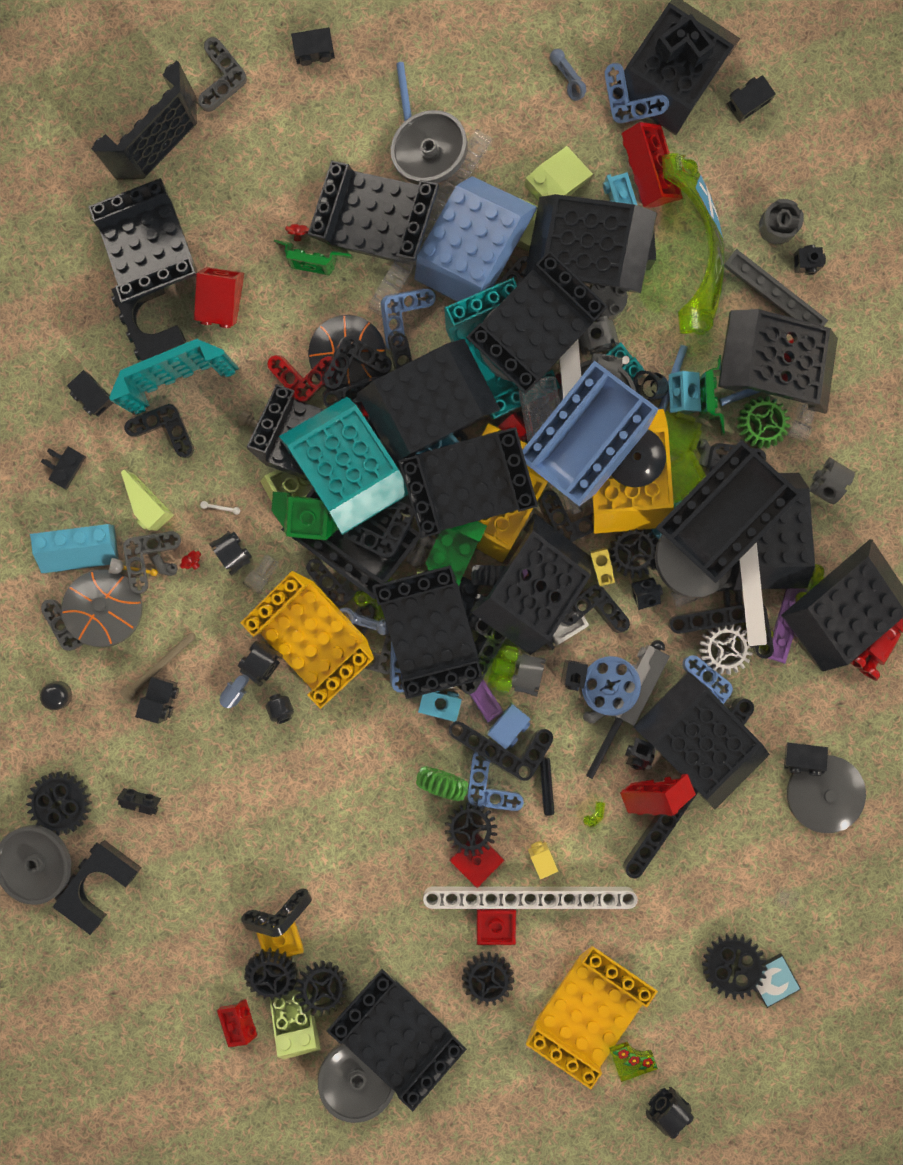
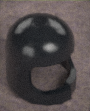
(661, 382)
(55, 695)

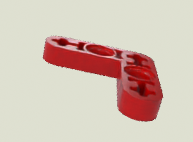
(300, 382)

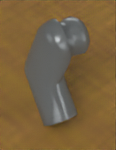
(704, 449)
(164, 568)
(593, 716)

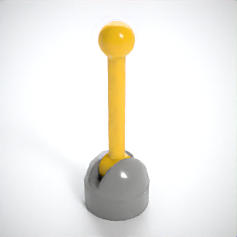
(117, 566)

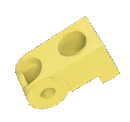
(602, 566)

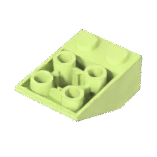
(293, 1027)

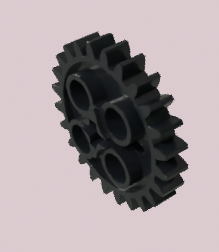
(44, 812)
(752, 971)

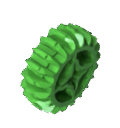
(771, 425)
(442, 783)

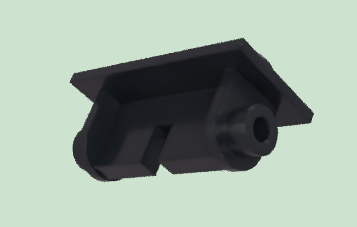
(130, 799)

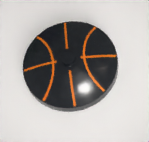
(328, 337)

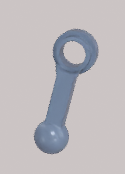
(558, 58)
(379, 626)

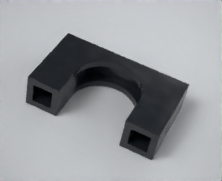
(146, 344)
(73, 901)

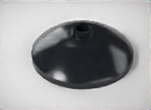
(647, 469)

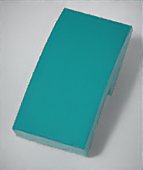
(633, 365)

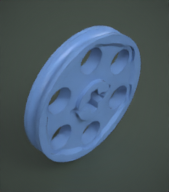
(618, 689)

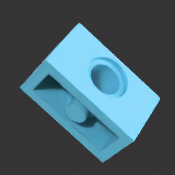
(684, 392)
(449, 712)

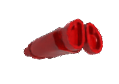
(878, 652)

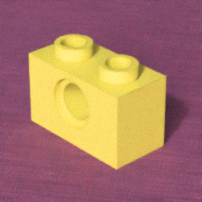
(542, 859)

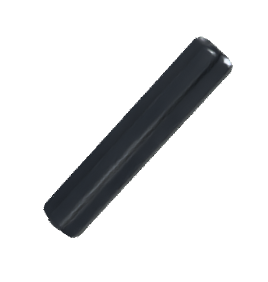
(547, 789)

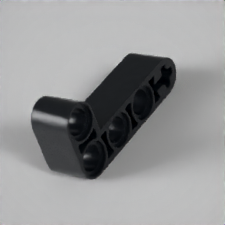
(486, 658)

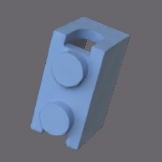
(509, 726)

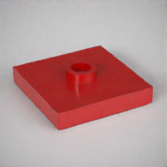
(477, 867)
(496, 926)

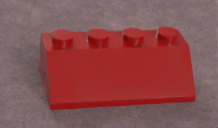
(645, 148)

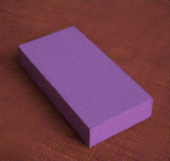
(486, 702)

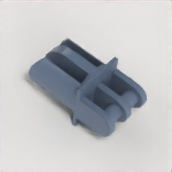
(234, 692)

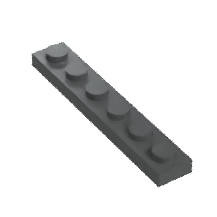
(772, 289)

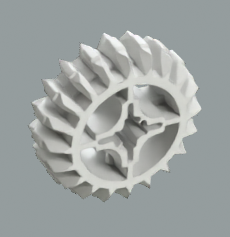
(740, 657)

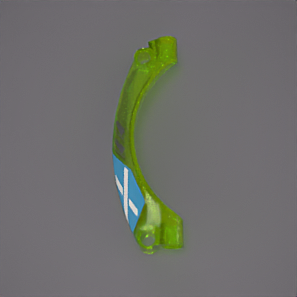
(707, 297)

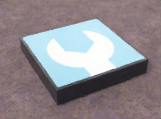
(779, 981)

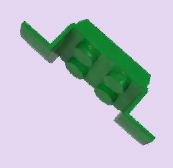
(313, 263)
(708, 399)
(302, 516)
(456, 548)

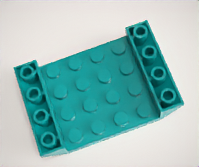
(463, 318)
(164, 369)
(345, 464)

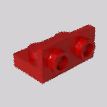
(237, 1024)

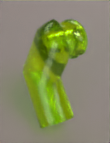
(597, 816)

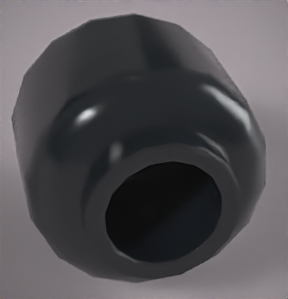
(279, 709)

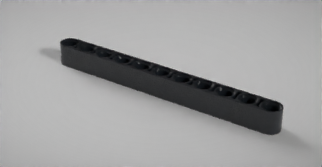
(665, 829)

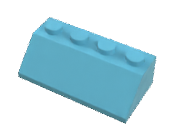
(74, 548)

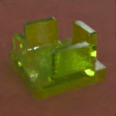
(683, 433)
(685, 475)

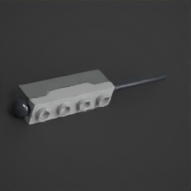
(649, 668)

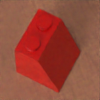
(218, 296)

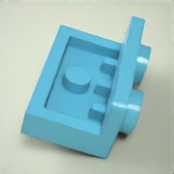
(619, 189)

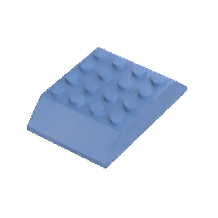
(472, 239)
(589, 434)

